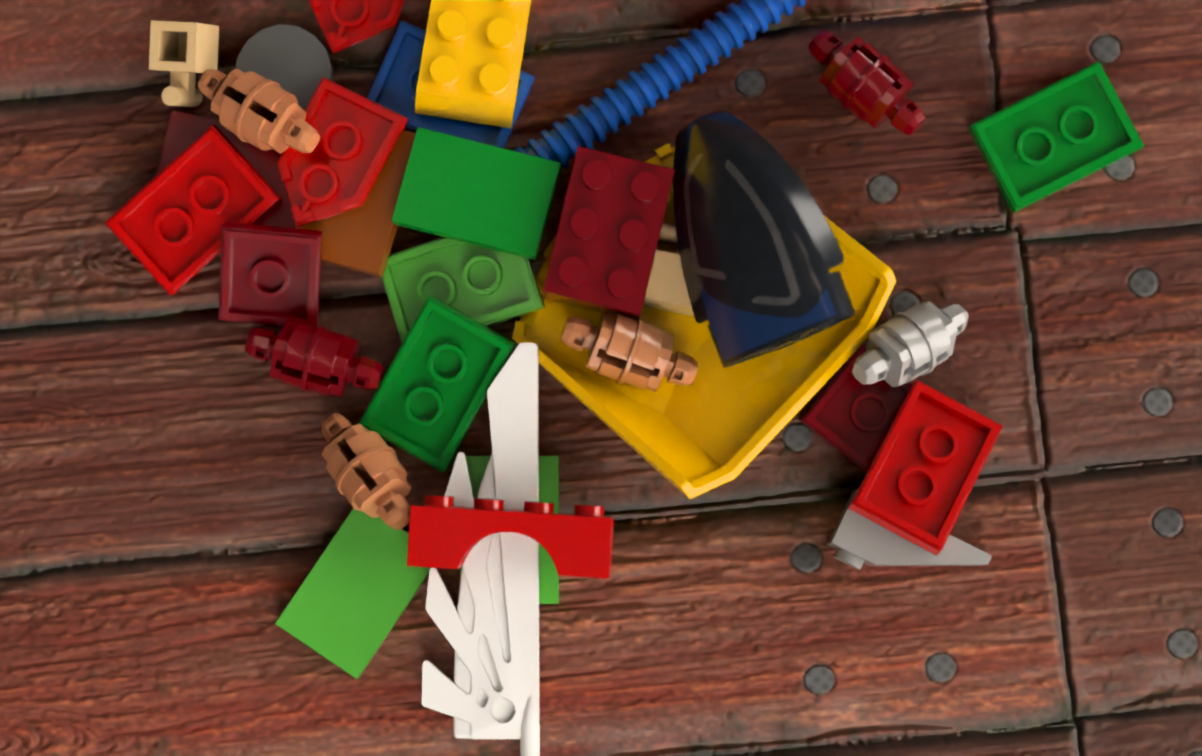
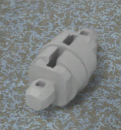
(910, 344)

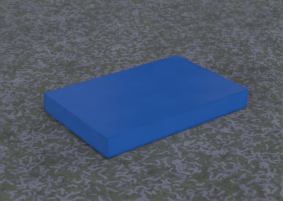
(397, 86)

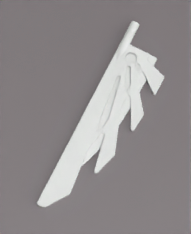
(498, 596)

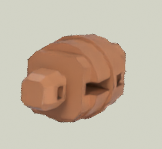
(250, 104)
(629, 351)
(361, 461)

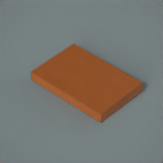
(365, 235)

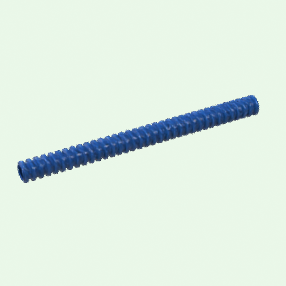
(658, 78)

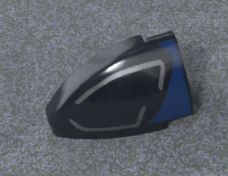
(752, 242)

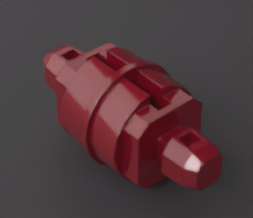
(866, 82)
(314, 359)

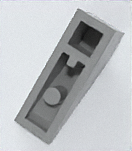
(866, 542)

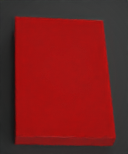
(181, 212)
(926, 467)

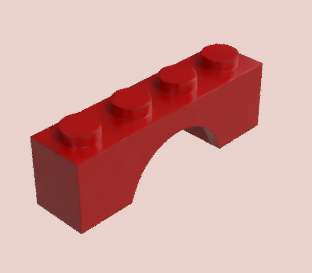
(446, 533)

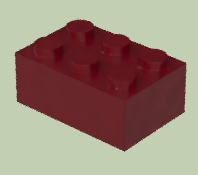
(608, 233)

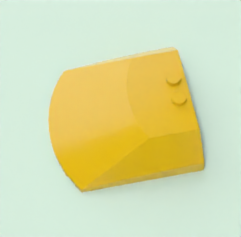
(729, 414)

